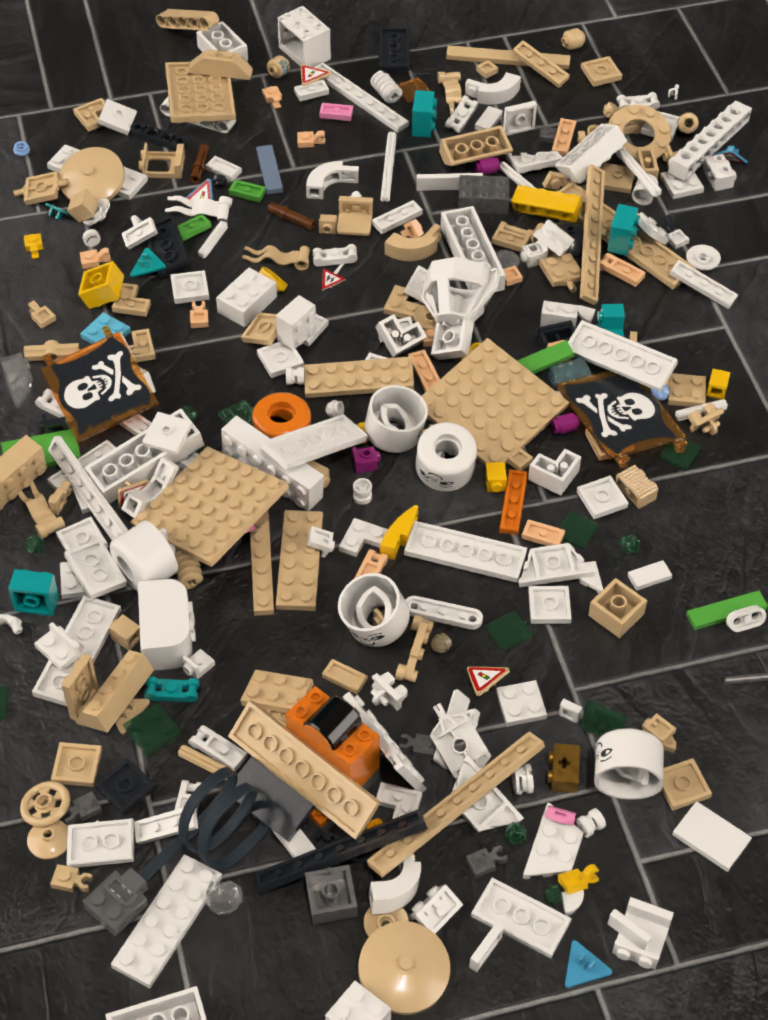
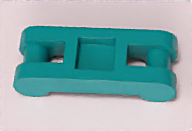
(171, 690)

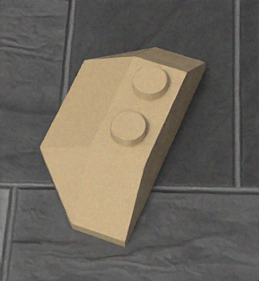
(221, 64)

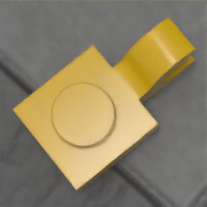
(33, 243)
(576, 881)

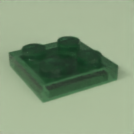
(601, 720)
(152, 729)

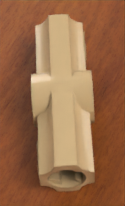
(56, 350)

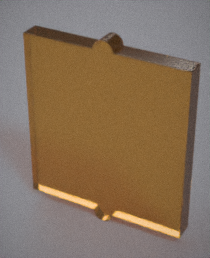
(408, 88)

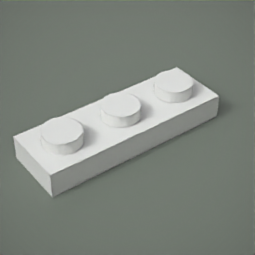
(397, 217)
(161, 826)

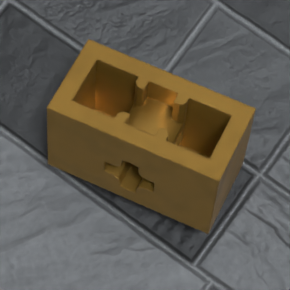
(565, 768)

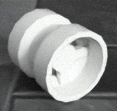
(291, 373)
(362, 491)
(591, 822)

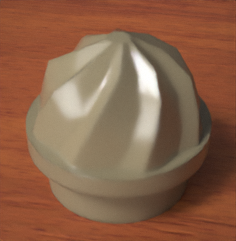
(441, 643)

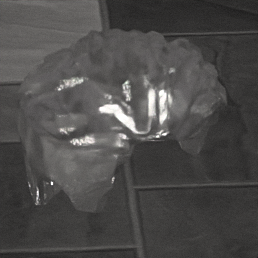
(223, 897)

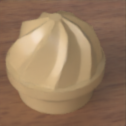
(609, 109)

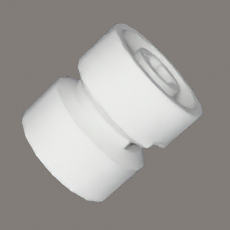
(641, 194)

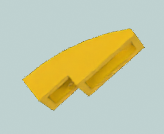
(399, 532)

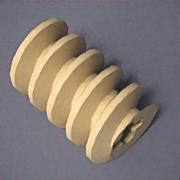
(189, 570)

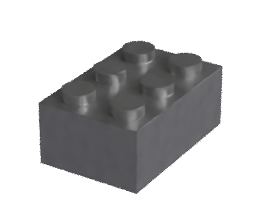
(485, 193)

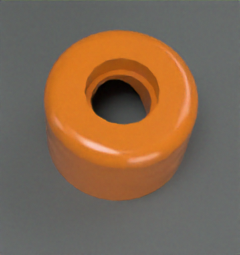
(282, 406)

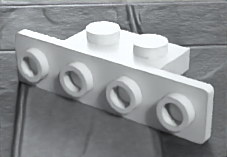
(458, 705)

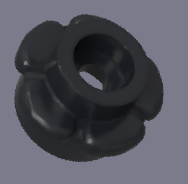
(219, 181)

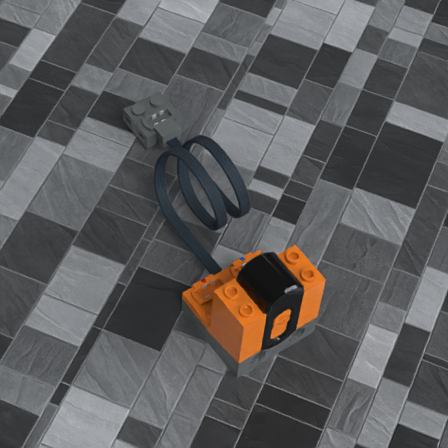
(319, 720)

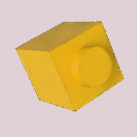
(718, 384)
(495, 476)

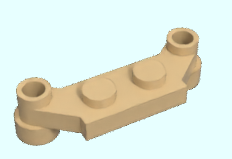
(423, 629)

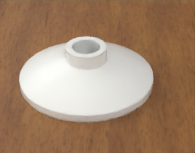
(100, 214)
(703, 257)

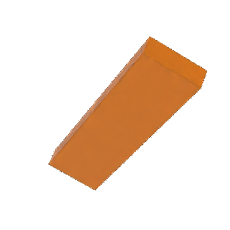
(513, 502)

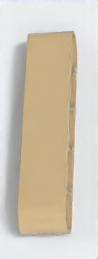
(187, 19)

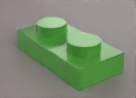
(247, 190)
(194, 226)

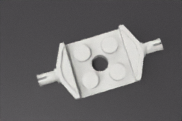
(456, 727)

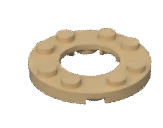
(648, 115)

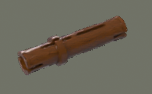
(198, 167)
(286, 213)

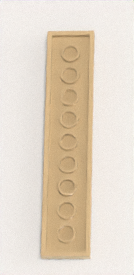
(646, 251)

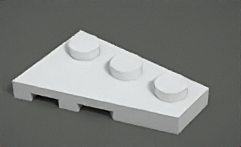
(528, 162)

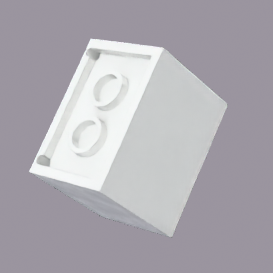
(304, 37)

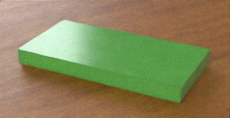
(45, 441)

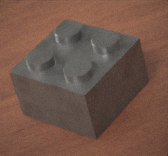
(331, 894)

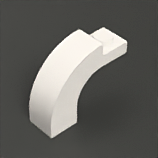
(496, 92)
(328, 174)
(140, 500)
(398, 892)

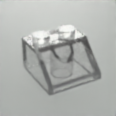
(17, 377)

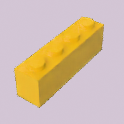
(547, 203)

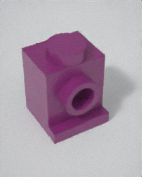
(365, 459)

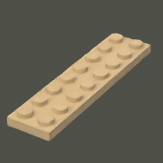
(304, 769)

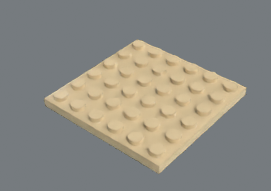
(494, 402)
(212, 504)

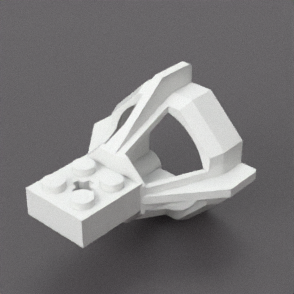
(454, 307)

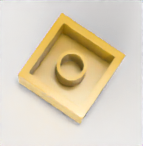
(101, 285)

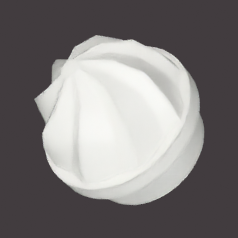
(335, 408)

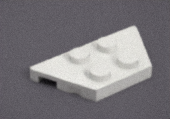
(553, 565)
(492, 809)
(553, 848)

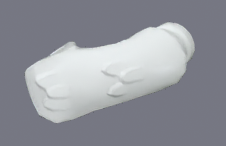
(14, 622)

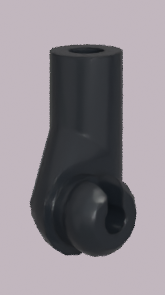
(670, 224)

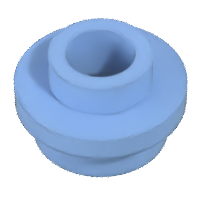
(21, 148)

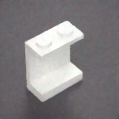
(652, 920)

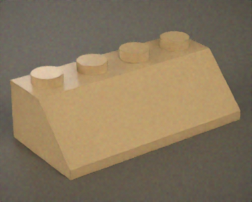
(474, 146)
(116, 692)

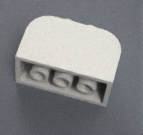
(165, 623)

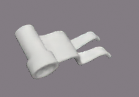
(203, 206)

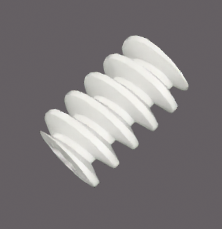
(386, 87)

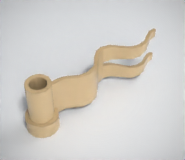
(451, 86)
(300, 257)
(41, 514)

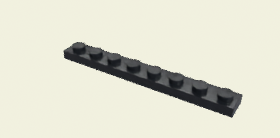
(340, 851)

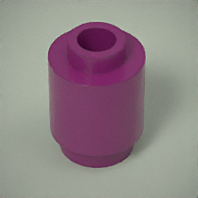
(487, 166)
(565, 423)

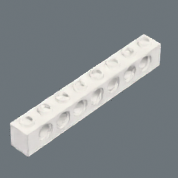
(709, 140)

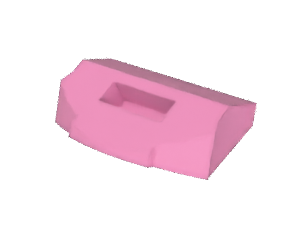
(560, 815)

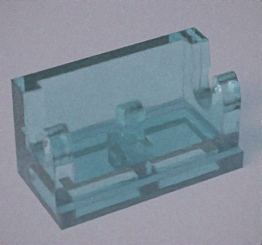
(568, 371)

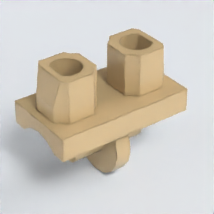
(698, 421)

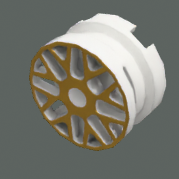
(523, 780)

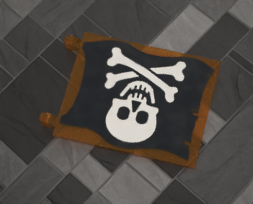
(98, 386)
(621, 415)

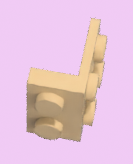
(355, 215)

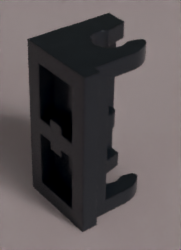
(554, 333)

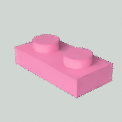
(336, 111)

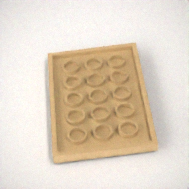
(198, 95)

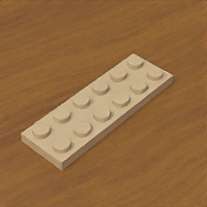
(357, 376)
(298, 562)

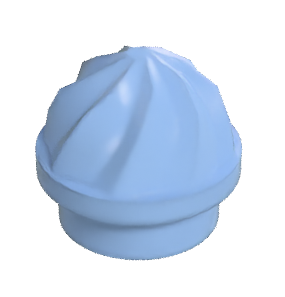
(663, 395)

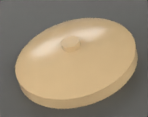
(94, 170)
(404, 967)

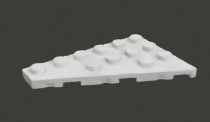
(387, 745)

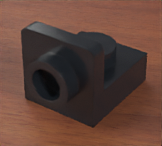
(53, 425)

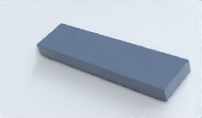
(269, 169)

